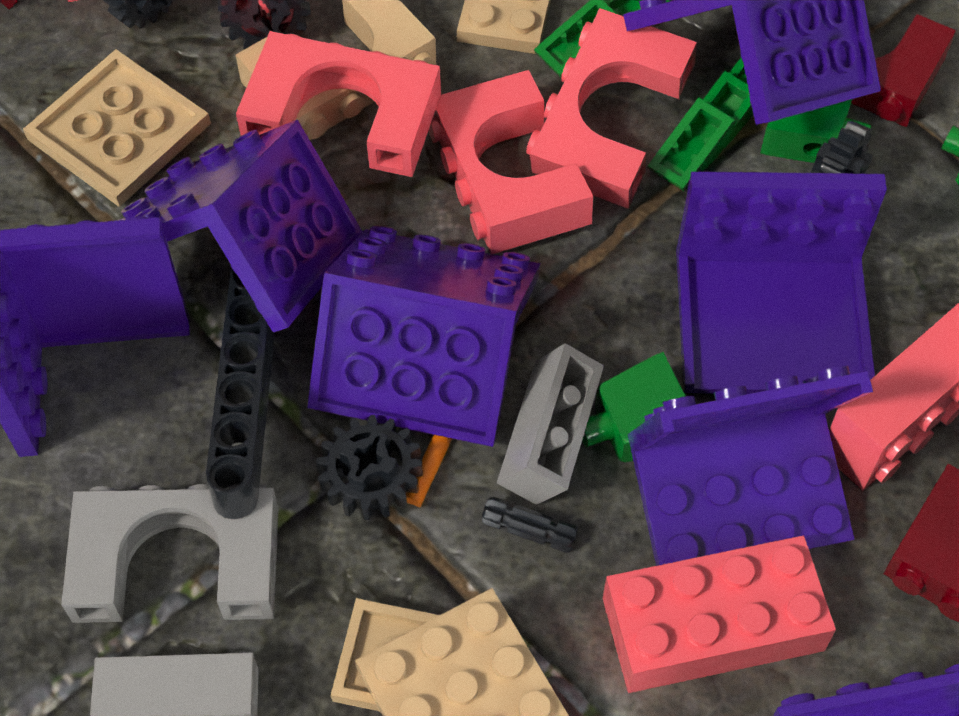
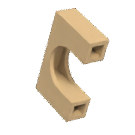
(382, 27)

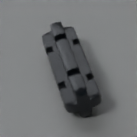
(529, 524)

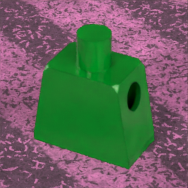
(803, 134)
(627, 399)

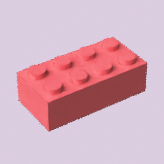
(903, 408)
(717, 613)

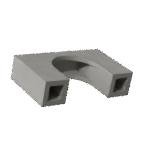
(114, 523)

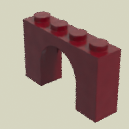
(908, 71)
(929, 552)

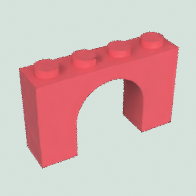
(606, 57)
(299, 68)
(504, 208)

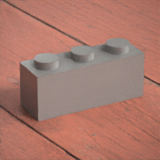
(550, 424)
(175, 685)

